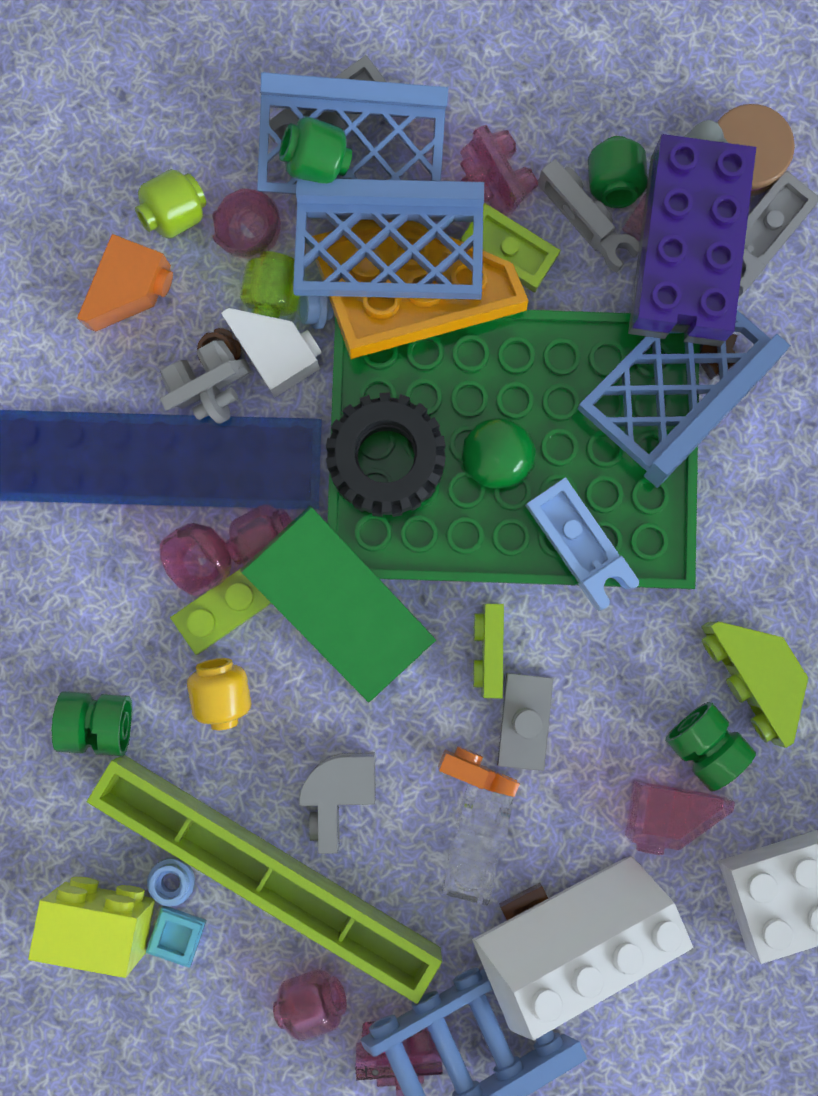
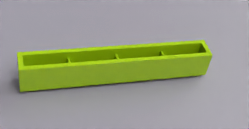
(267, 877)

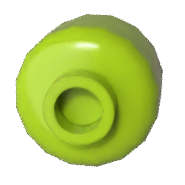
(170, 203)

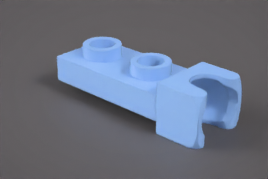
(580, 542)

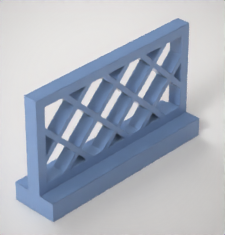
(352, 97)
(382, 202)
(702, 416)

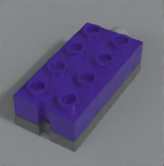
(693, 237)

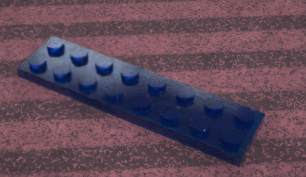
(159, 460)

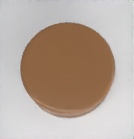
(769, 133)

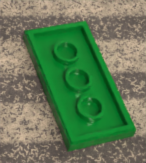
(338, 604)

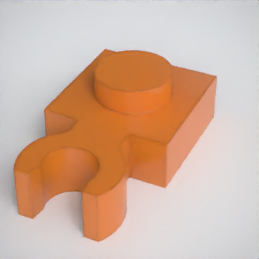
(467, 767)

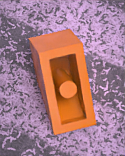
(125, 283)

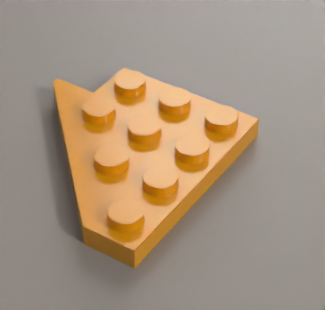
(385, 322)

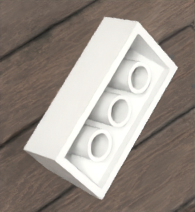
(580, 947)

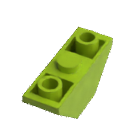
(763, 675)

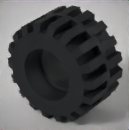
(378, 416)

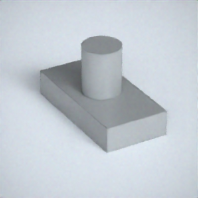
(525, 722)

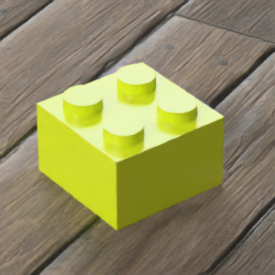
(92, 927)

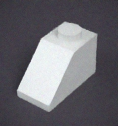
(275, 348)

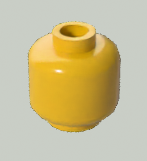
(219, 693)

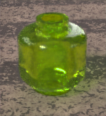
(269, 285)

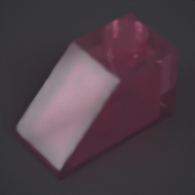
(671, 816)

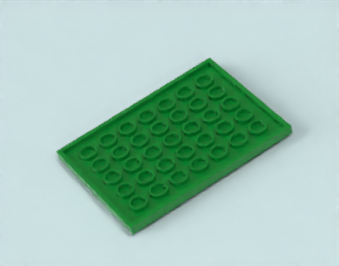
(536, 374)

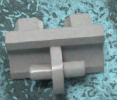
(186, 389)

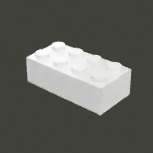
(776, 896)

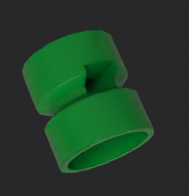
(105, 718)
(715, 752)

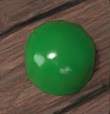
(498, 453)

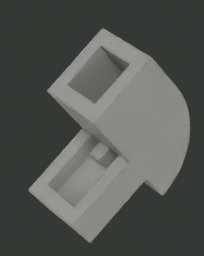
(336, 782)

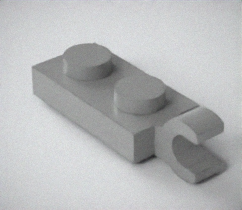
(588, 217)

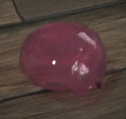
(257, 213)
(181, 553)

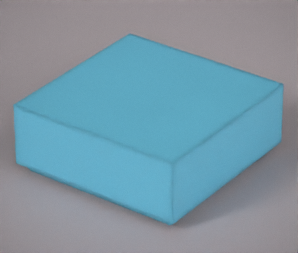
(176, 936)

